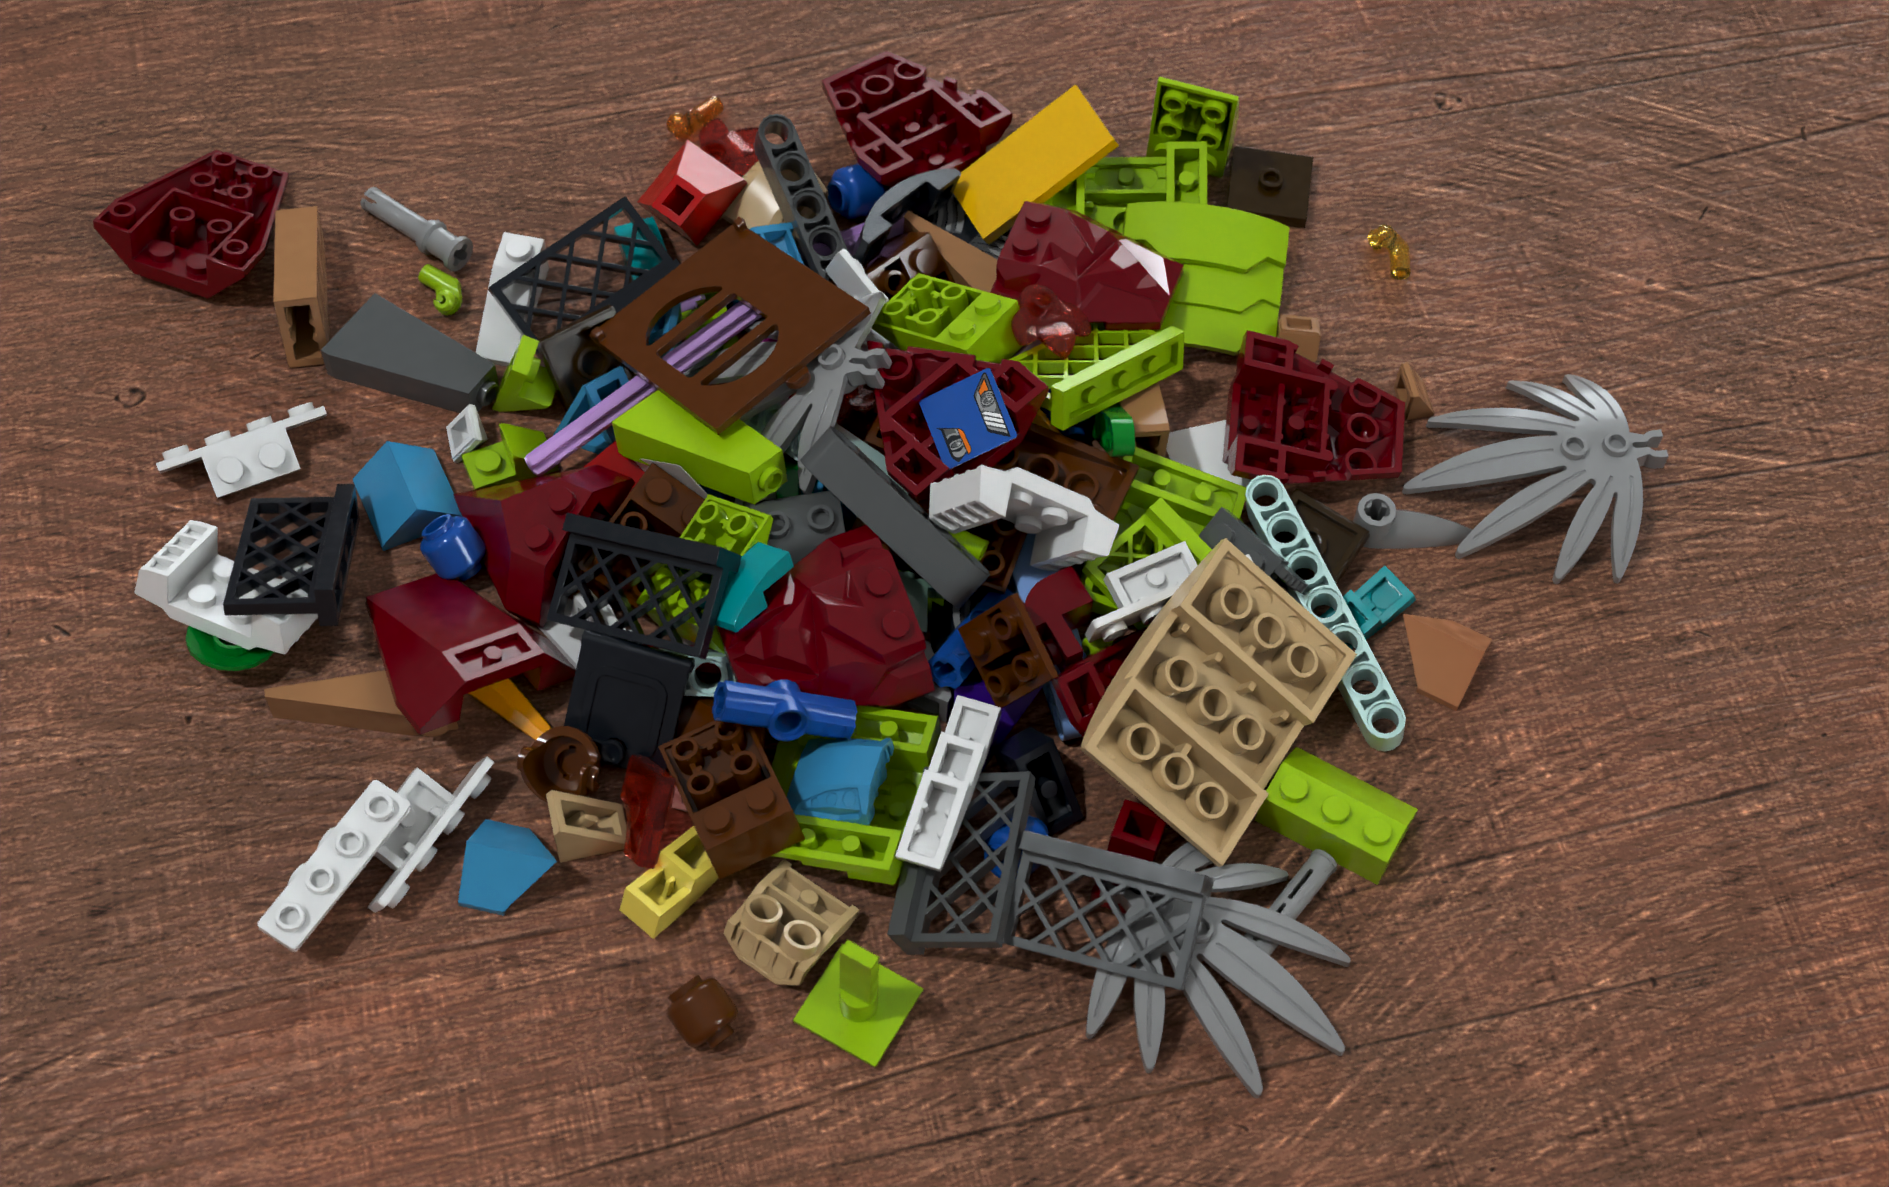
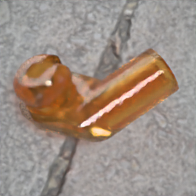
(694, 119)

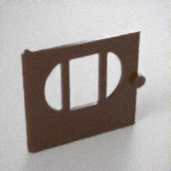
(763, 277)

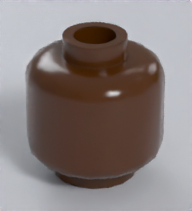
(702, 1012)

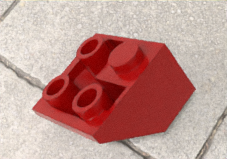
(692, 192)

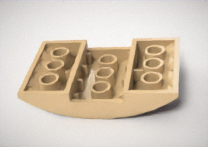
(1215, 699)

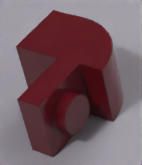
(1057, 607)
(1136, 835)

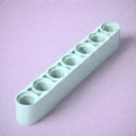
(1324, 591)

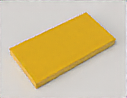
(1033, 163)

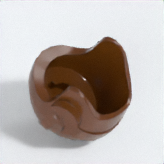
(561, 761)

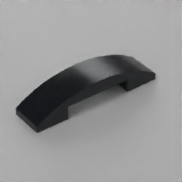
(921, 192)

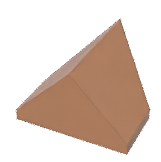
(1444, 657)

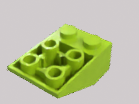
(1194, 114)
(949, 319)
(716, 524)

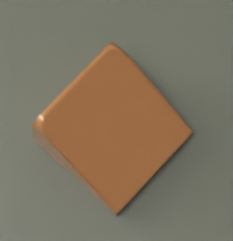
(1302, 332)
(1412, 390)

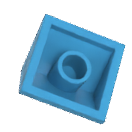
(403, 492)

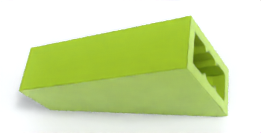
(732, 463)

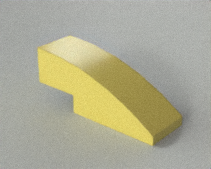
(671, 887)

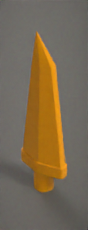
(513, 706)

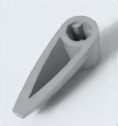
(1404, 528)

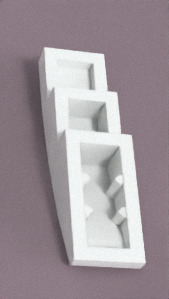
(948, 783)

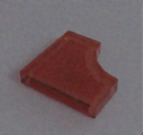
(646, 800)

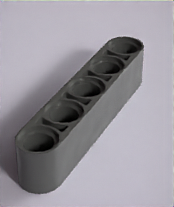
(798, 193)
(895, 517)

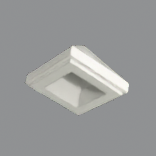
(465, 433)

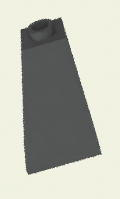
(408, 358)

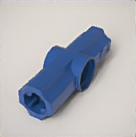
(952, 660)
(784, 710)

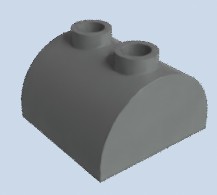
(802, 521)

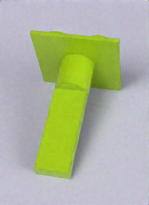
(858, 1004)

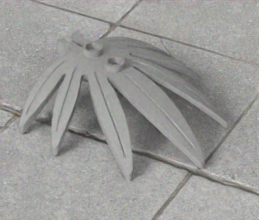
(818, 403)
(1579, 452)
(1228, 954)

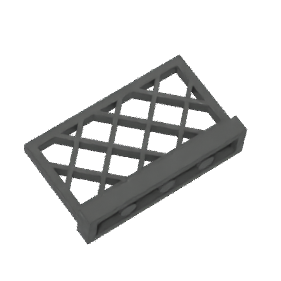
(1114, 868)
(918, 885)

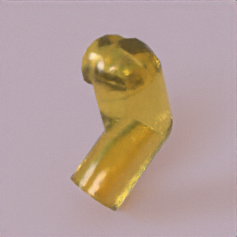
(1399, 254)

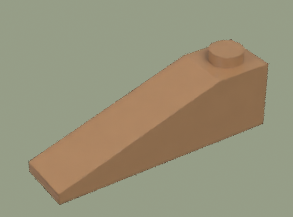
(965, 262)
(345, 701)

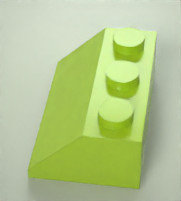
(1335, 814)

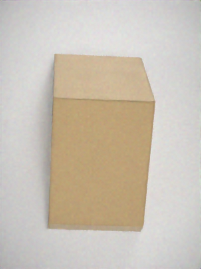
(585, 825)

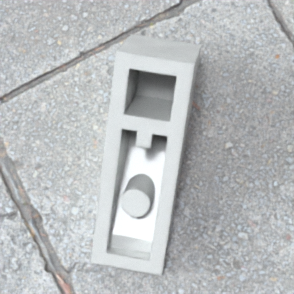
(497, 333)

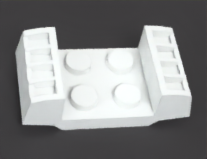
(1063, 520)
(191, 585)

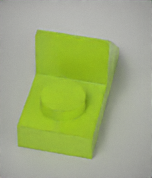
(524, 382)
(503, 460)

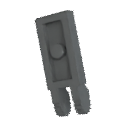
(1228, 526)

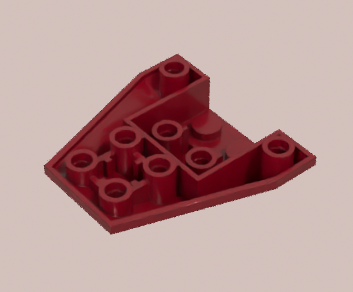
(197, 223)
(450, 641)

